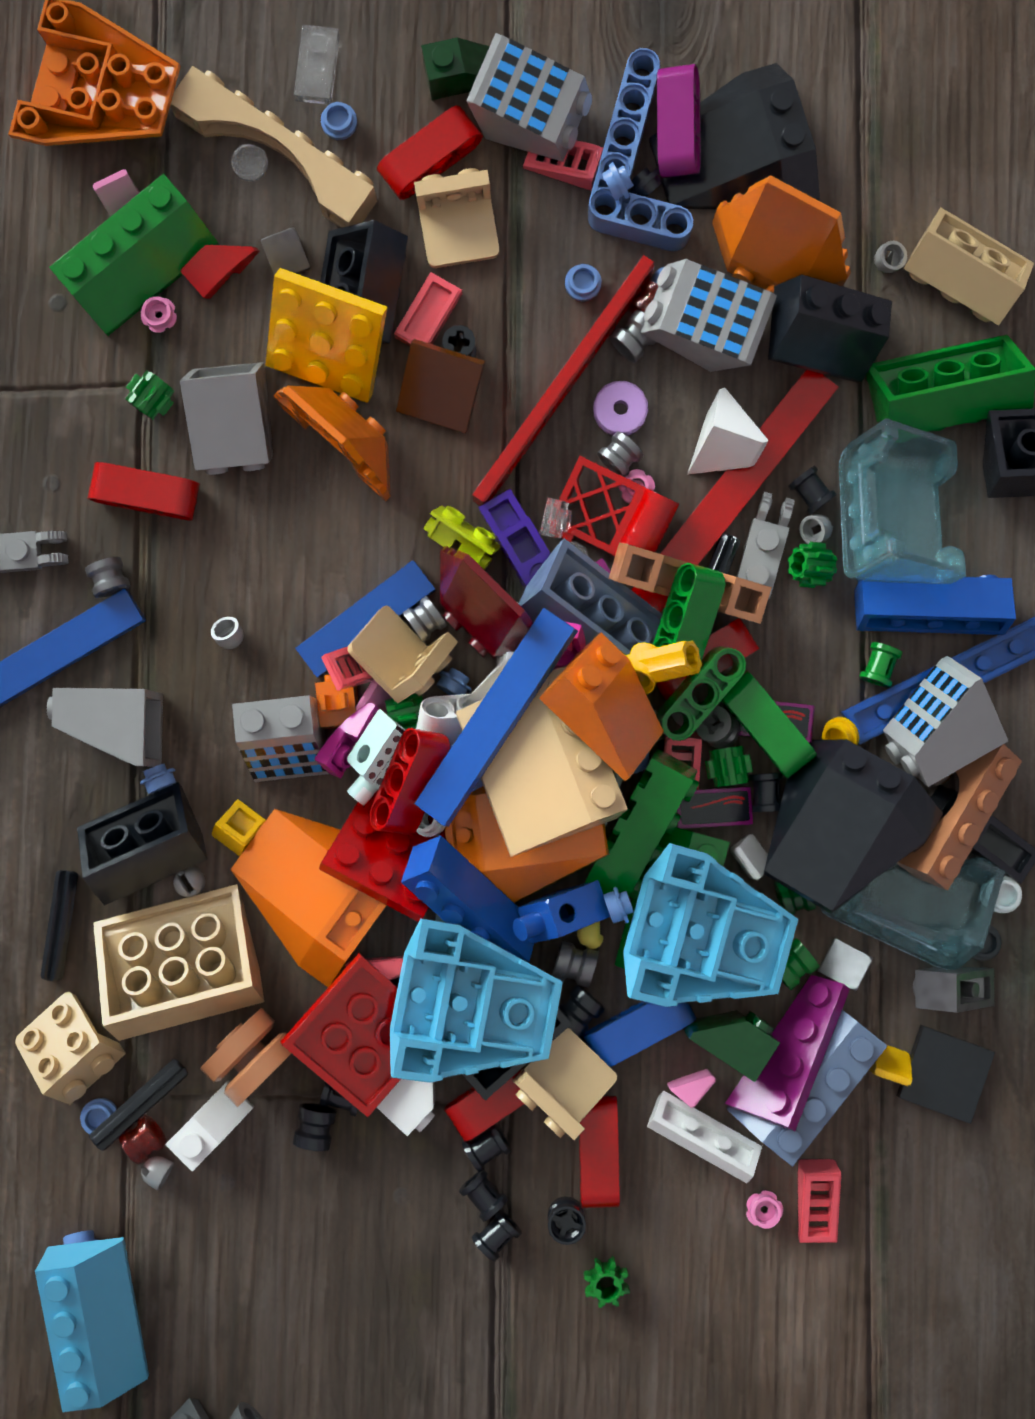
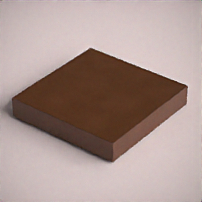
(440, 385)

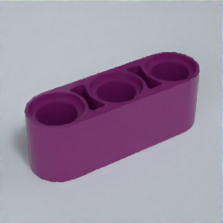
(678, 121)

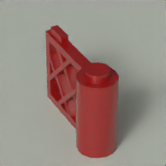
(644, 518)

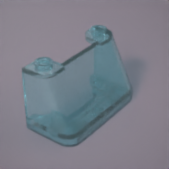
(893, 506)
(925, 919)

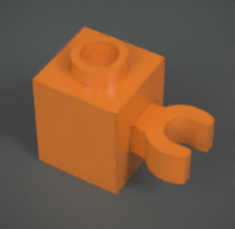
(334, 705)

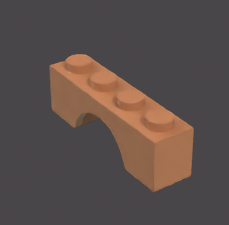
(656, 574)
(956, 833)

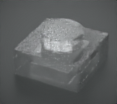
(556, 518)

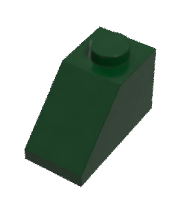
(452, 66)

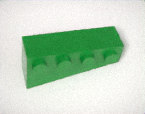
(642, 826)

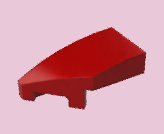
(214, 266)

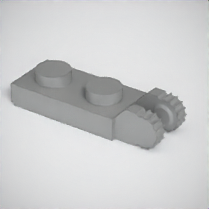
(765, 544)
(23, 550)

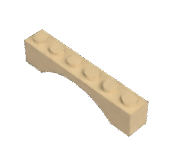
(216, 111)

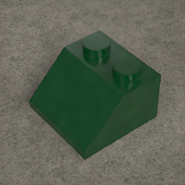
(736, 1039)

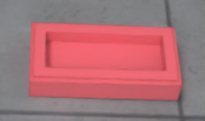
(428, 311)

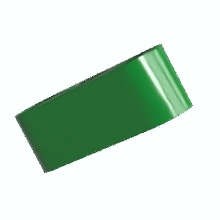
(691, 606)
(717, 685)
(768, 725)

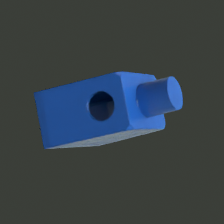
(548, 917)

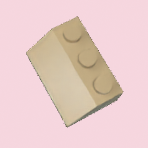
(969, 267)

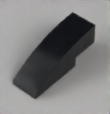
(996, 841)

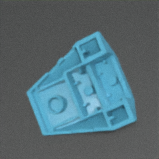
(703, 934)
(467, 1006)

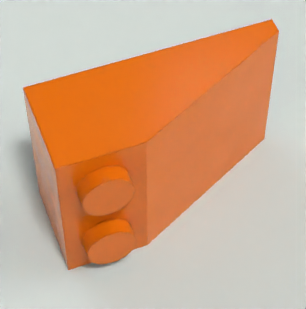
(605, 706)

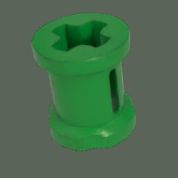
(881, 665)

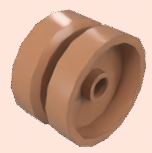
(248, 1056)

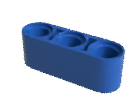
(636, 1030)

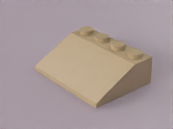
(546, 780)
(176, 963)

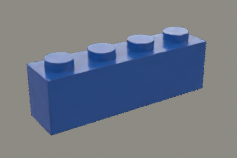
(962, 607)
(463, 895)

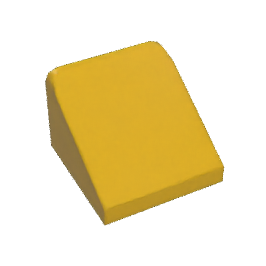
(237, 827)
(894, 1066)

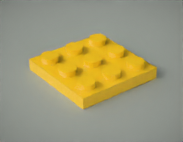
(324, 335)

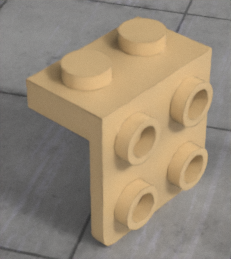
(457, 218)
(398, 656)
(66, 1050)
(565, 1083)

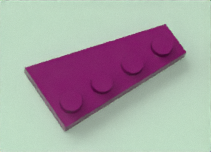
(791, 1071)

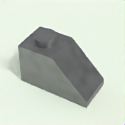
(954, 989)

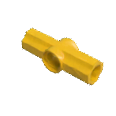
(664, 662)

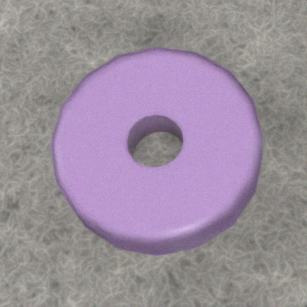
(624, 393)

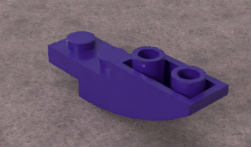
(515, 535)

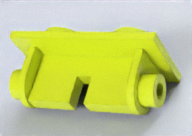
(451, 527)

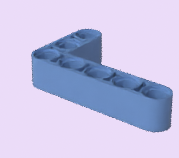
(631, 125)

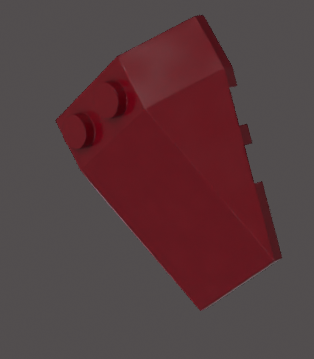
(480, 606)

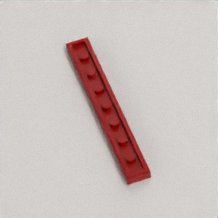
(563, 382)
(739, 485)

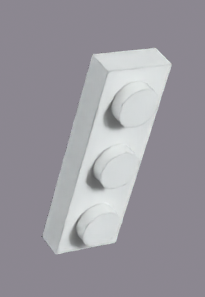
(705, 1137)

